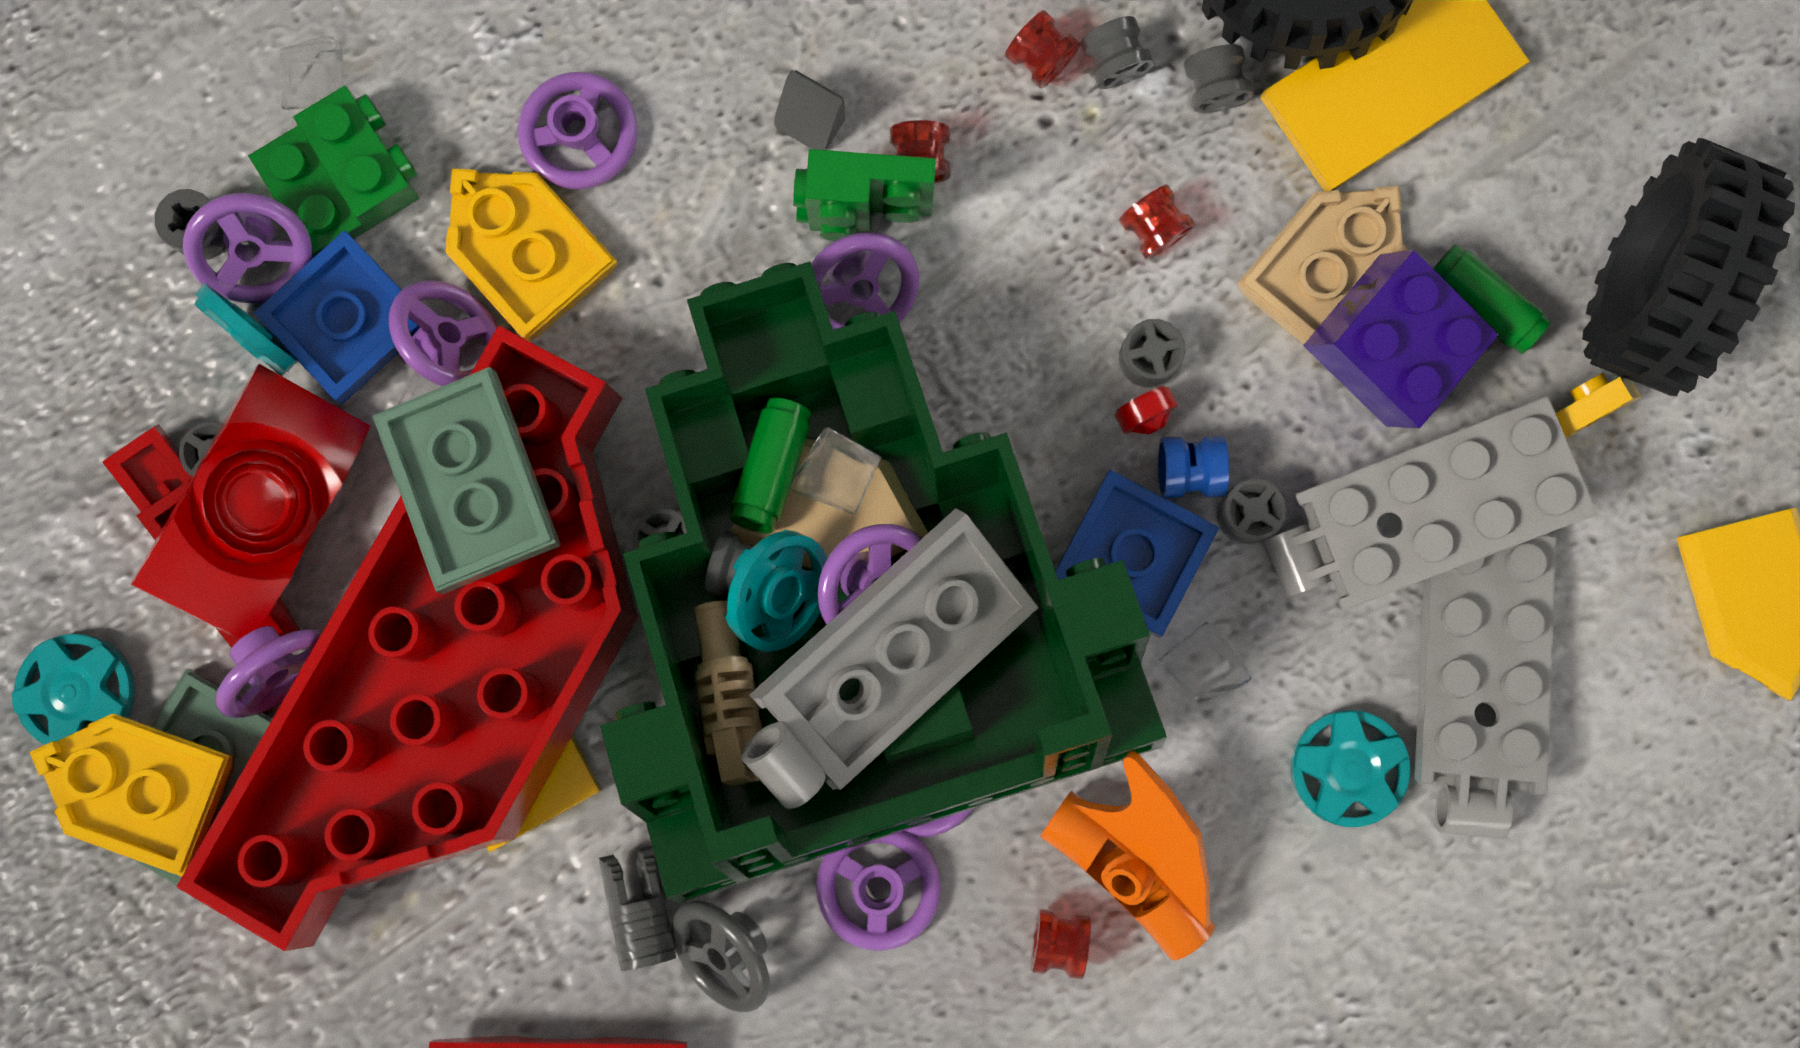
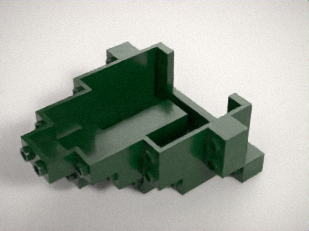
(1034, 711)

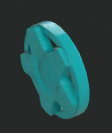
(244, 329)
(771, 589)
(70, 688)
(1350, 768)

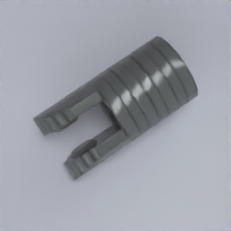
(639, 926)

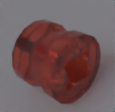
(1042, 49)
(923, 140)
(1157, 222)
(1060, 944)

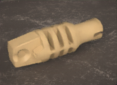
(723, 692)

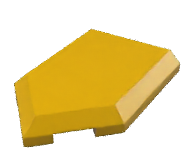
(522, 247)
(1750, 595)
(134, 789)

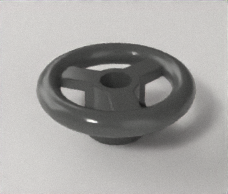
(733, 946)

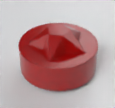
(1147, 412)

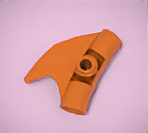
(1143, 856)

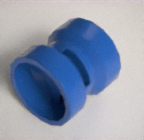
(1193, 467)

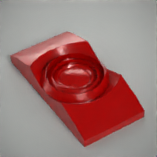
(252, 505)

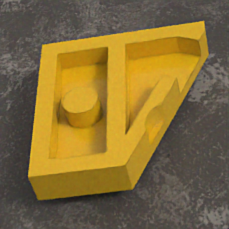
(1594, 401)

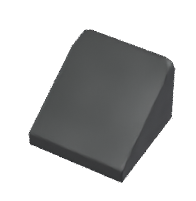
(809, 111)

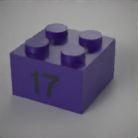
(1401, 339)

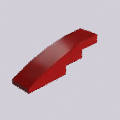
(155, 481)

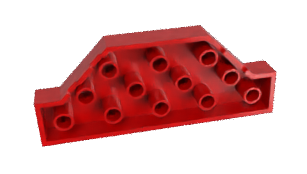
(429, 710)

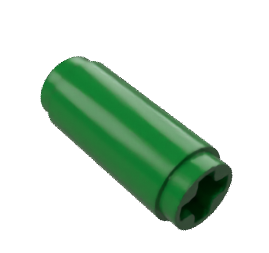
(1493, 298)
(770, 465)

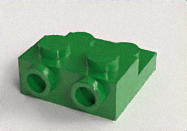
(337, 169)
(846, 187)

